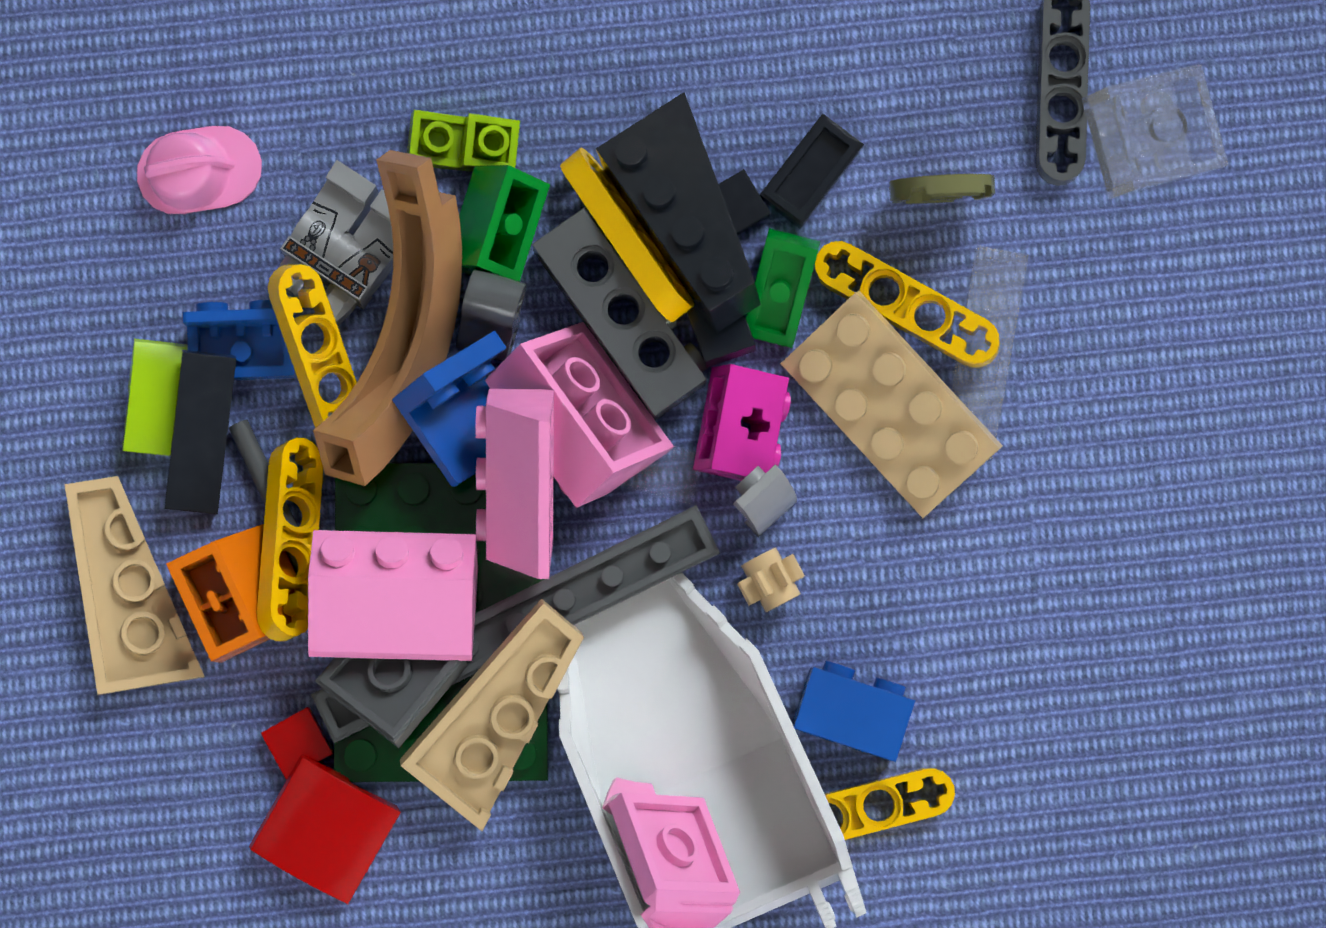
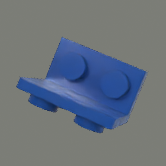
(444, 404)

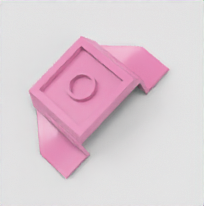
(673, 856)

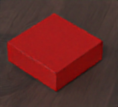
(294, 737)

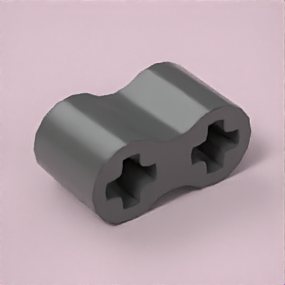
(490, 306)

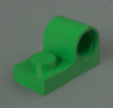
(782, 286)

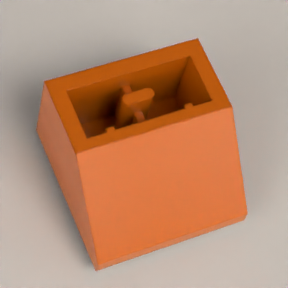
(222, 591)

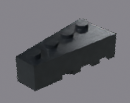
(678, 201)

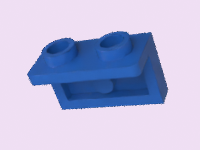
(246, 333)

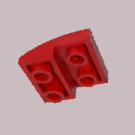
(324, 829)

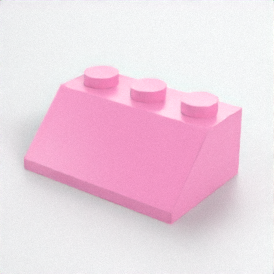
(598, 419)
(517, 479)
(392, 595)

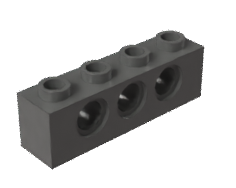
(658, 388)

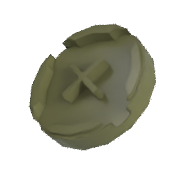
(941, 188)

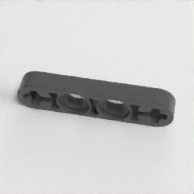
(1059, 83)

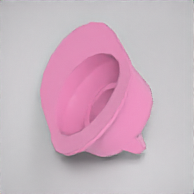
(199, 170)

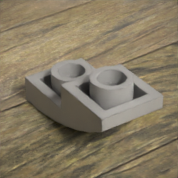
(764, 498)

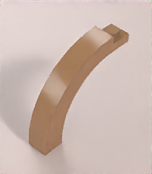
(417, 326)

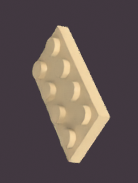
(891, 404)

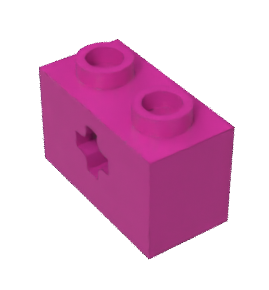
(723, 443)

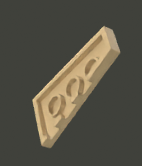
(127, 608)
(482, 731)

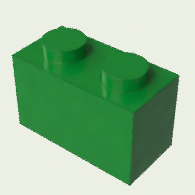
(500, 219)

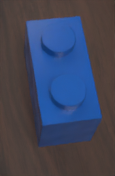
(852, 712)

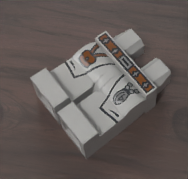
(344, 240)

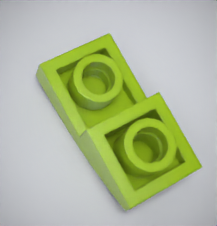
(463, 141)
(152, 396)

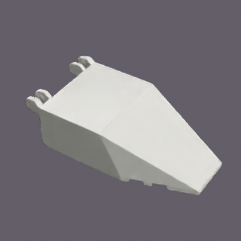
(690, 707)

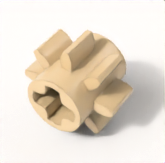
(770, 579)

